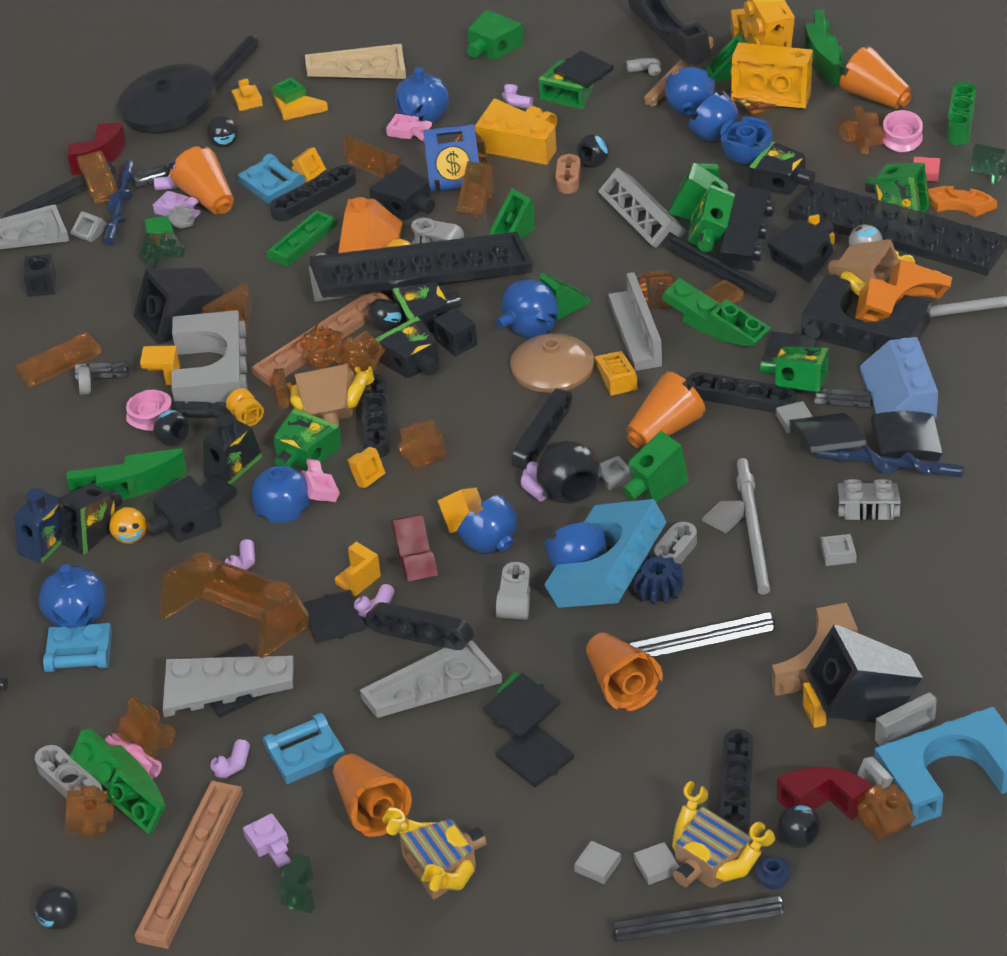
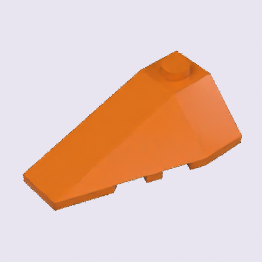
(367, 226)

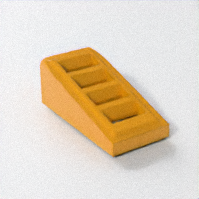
(617, 373)

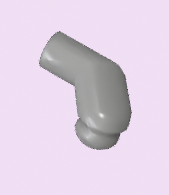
(642, 64)

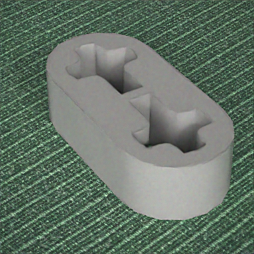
(680, 548)

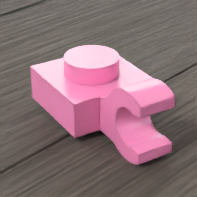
(407, 126)
(319, 485)

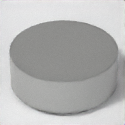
(84, 381)

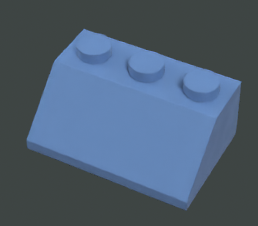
(900, 378)

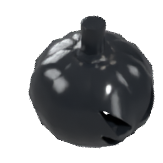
(568, 471)

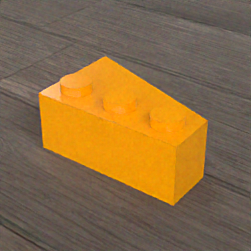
(516, 133)

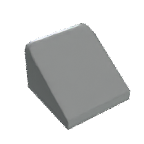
(88, 227)
(725, 515)

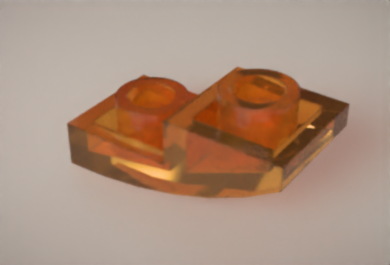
(97, 175)

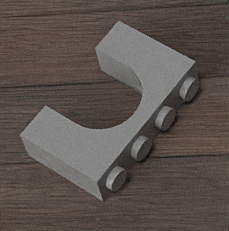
(216, 334)

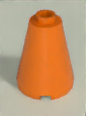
(875, 80)
(202, 178)
(666, 408)
(623, 672)
(369, 793)

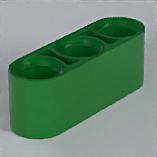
(961, 113)

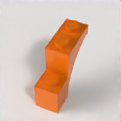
(907, 278)

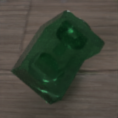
(989, 161)
(158, 245)
(294, 884)

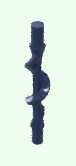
(116, 202)
(889, 465)

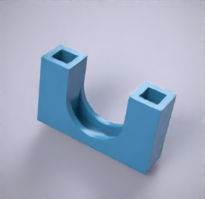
(632, 531)
(974, 737)

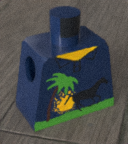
(38, 526)

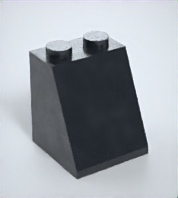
(171, 294)
(860, 676)

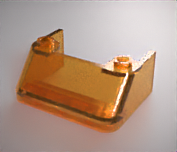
(271, 602)

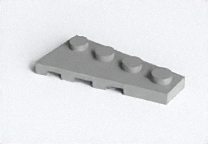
(32, 228)
(209, 680)
(431, 680)

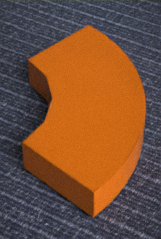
(972, 201)

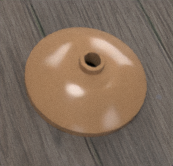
(552, 362)

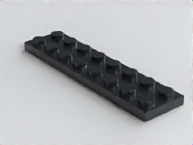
(907, 228)
(419, 264)

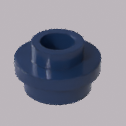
(773, 872)

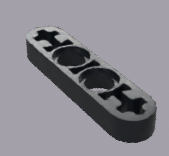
(336, 180)
(704, 384)
(376, 415)
(542, 428)
(451, 631)
(737, 783)

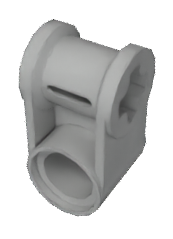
(434, 231)
(514, 592)

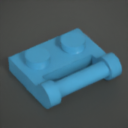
(265, 184)
(78, 647)
(305, 756)

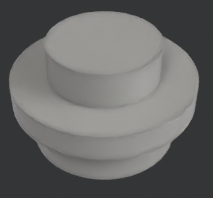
(181, 217)

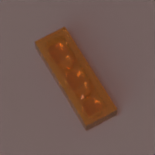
(58, 359)

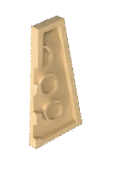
(358, 63)

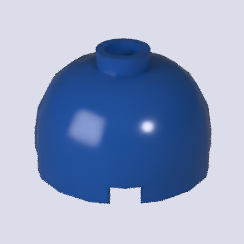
(688, 90)
(712, 116)
(745, 139)
(280, 494)
(491, 527)
(576, 544)

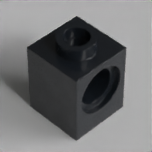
(39, 275)
(455, 332)

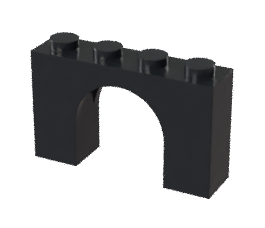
(827, 320)

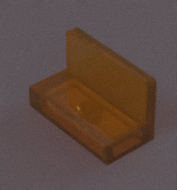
(369, 157)

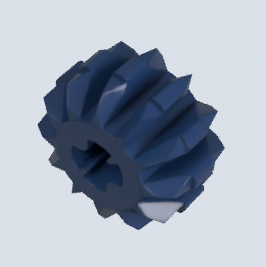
(658, 579)

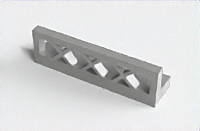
(648, 203)
(636, 325)

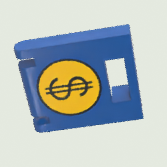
(448, 160)

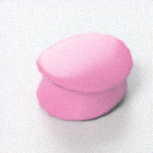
(902, 131)
(145, 407)

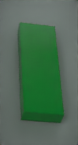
(302, 238)

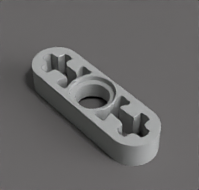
(66, 766)

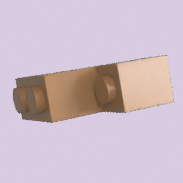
(790, 674)

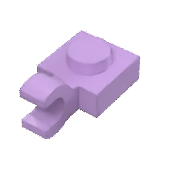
(171, 199)
(268, 837)

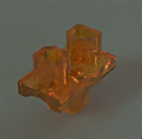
(864, 129)
(143, 728)

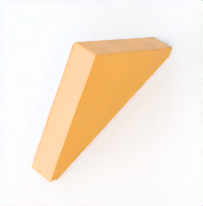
(301, 107)

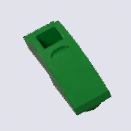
(826, 52)
(720, 321)
(136, 477)
(123, 776)

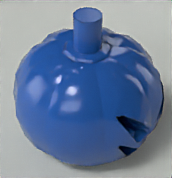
(425, 91)
(528, 308)
(72, 597)

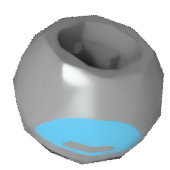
(864, 234)

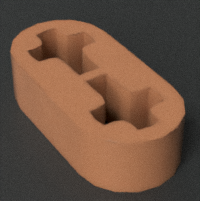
(571, 174)

